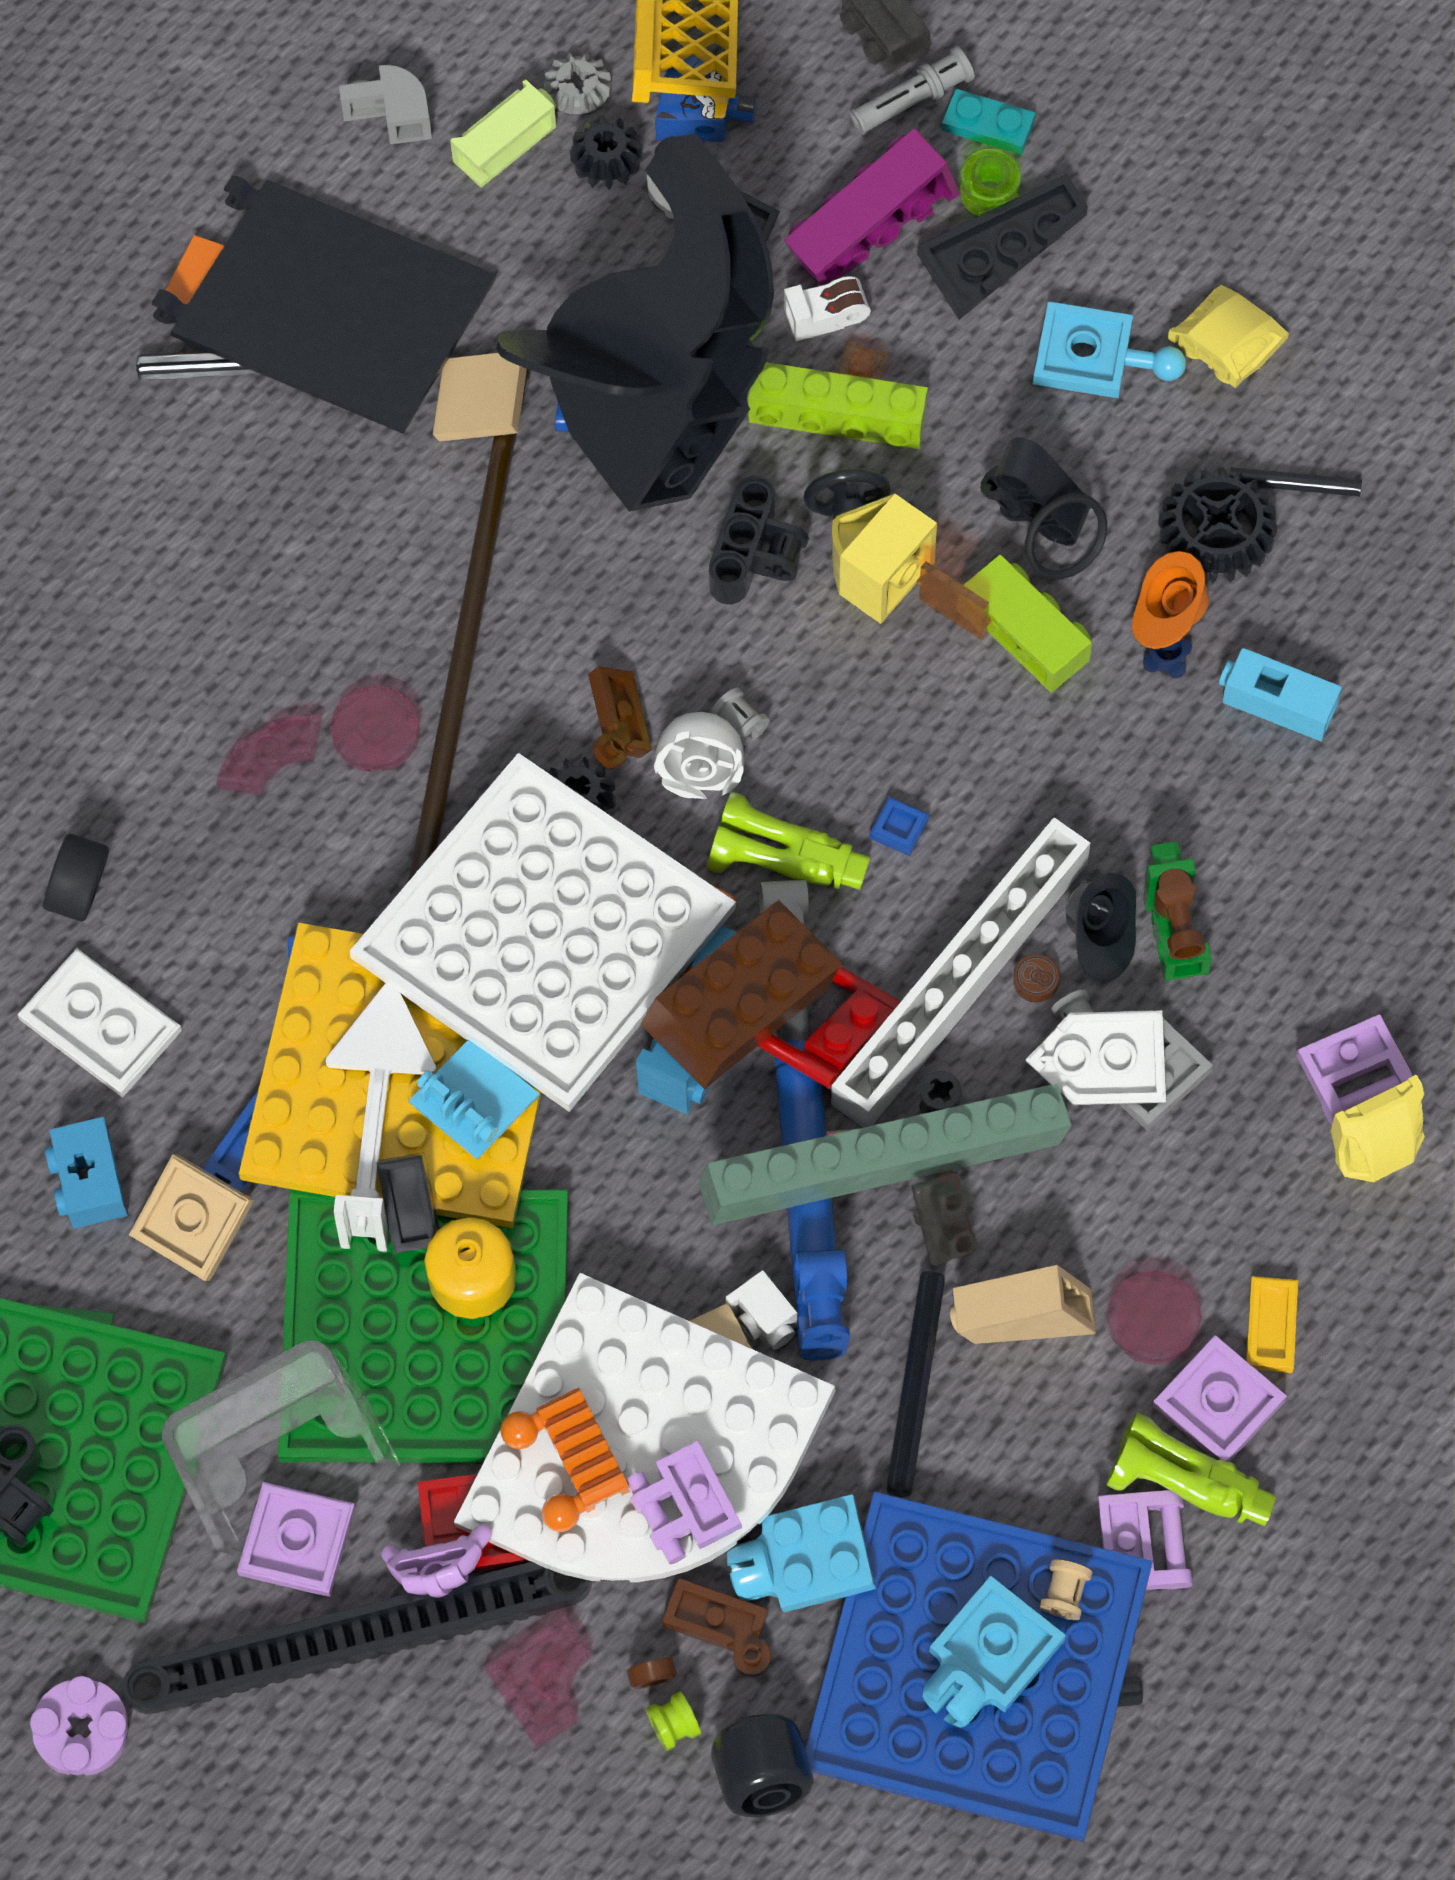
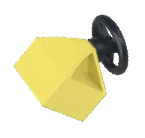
(874, 540)

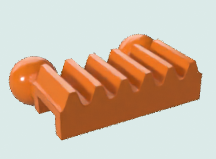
(580, 1449)

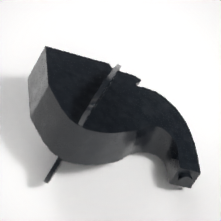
(663, 354)

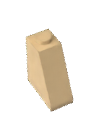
(1024, 1307)

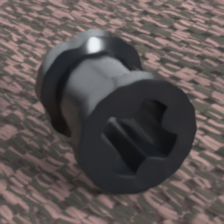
(944, 1085)

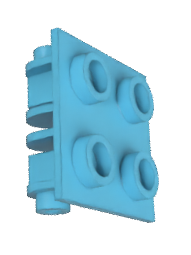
(473, 1098)

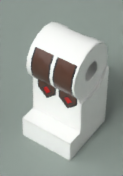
(825, 307)

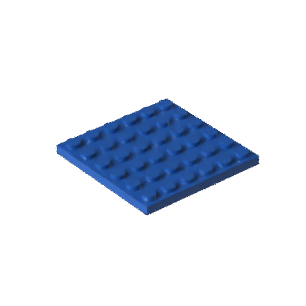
(1017, 1766)

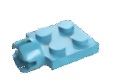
(804, 1556)
(989, 1654)

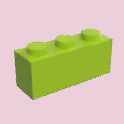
(1031, 624)

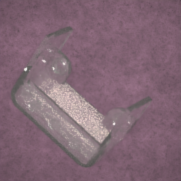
(254, 1410)

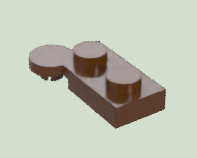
(619, 717)
(721, 1622)

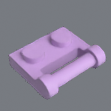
(1349, 1056)
(1127, 1531)

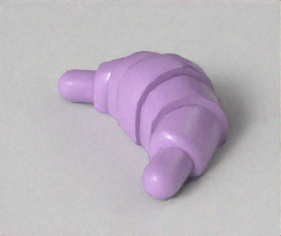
(438, 1566)

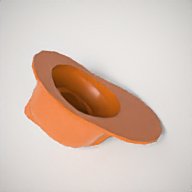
(1170, 600)

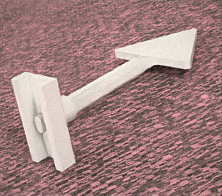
(383, 1043)

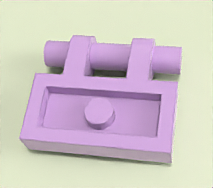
(697, 1495)

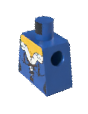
(700, 114)

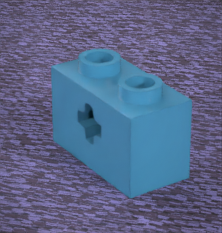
(99, 1195)

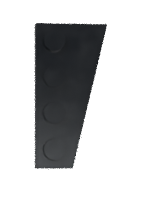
(993, 247)

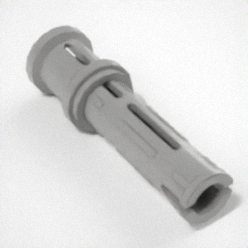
(928, 83)

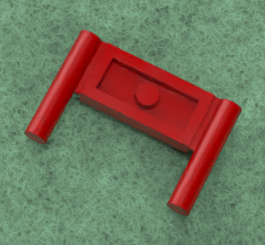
(842, 1035)

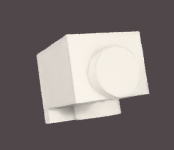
(763, 1311)

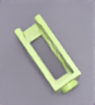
(504, 133)

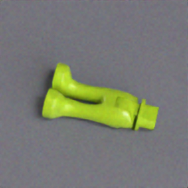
(808, 854)
(1194, 1476)

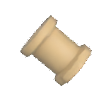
(1065, 1589)

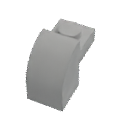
(397, 97)

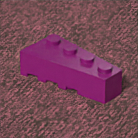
(872, 208)

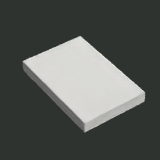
(99, 1022)

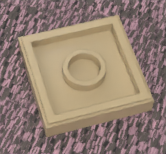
(479, 397)
(191, 1217)

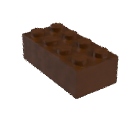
(741, 994)

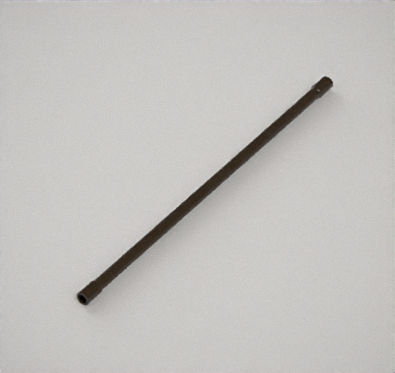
(463, 649)

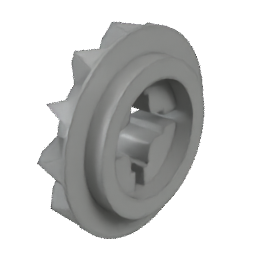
(563, 92)

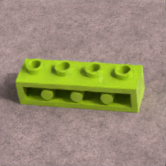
(839, 405)

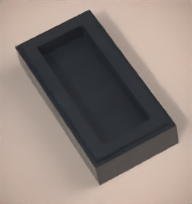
(408, 1201)

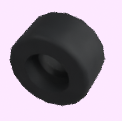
(75, 877)

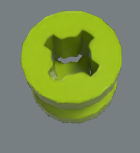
(673, 1721)

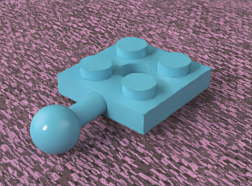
(1103, 370)

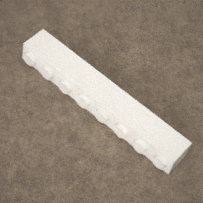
(960, 974)

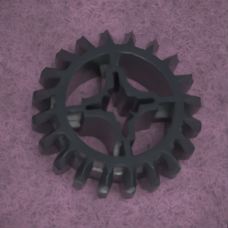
(1213, 503)

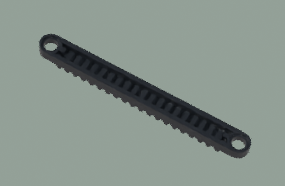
(349, 1637)

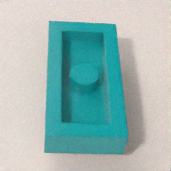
(988, 121)

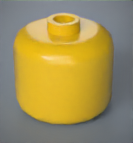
(470, 1268)

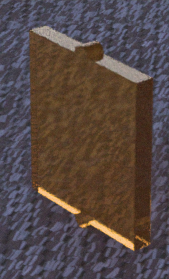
(953, 600)

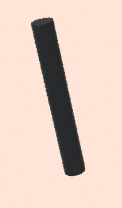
(1300, 482)

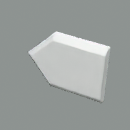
(1105, 1058)

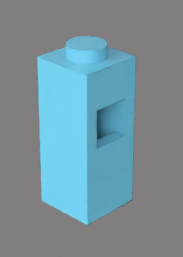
(1280, 693)

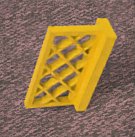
(650, 48)

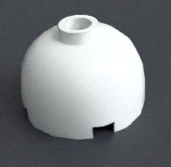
(699, 754)

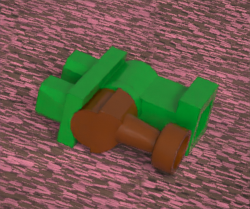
(1171, 898)

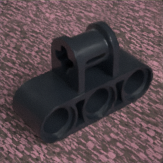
(1029, 481)
(763, 553)
(19, 1505)

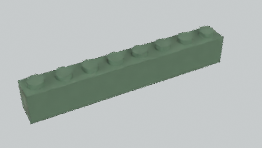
(884, 1154)

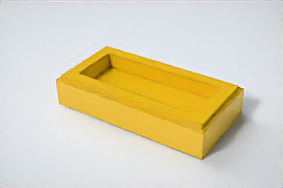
(1272, 1324)

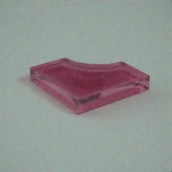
(539, 1678)

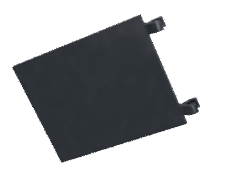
(329, 304)

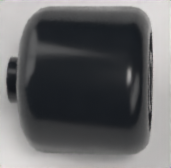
(762, 1765)

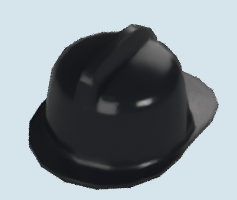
(1104, 924)

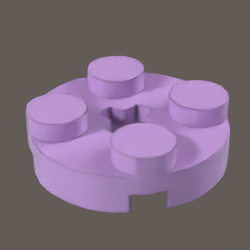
(107, 1727)

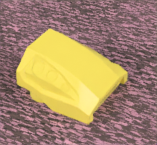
(1229, 335)
(1380, 1132)

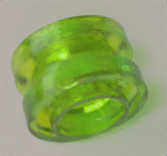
(989, 166)

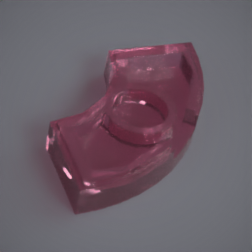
(267, 751)

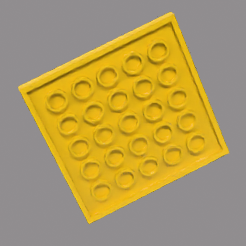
(313, 1115)

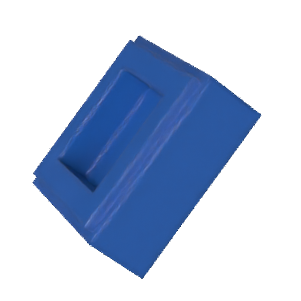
(899, 826)

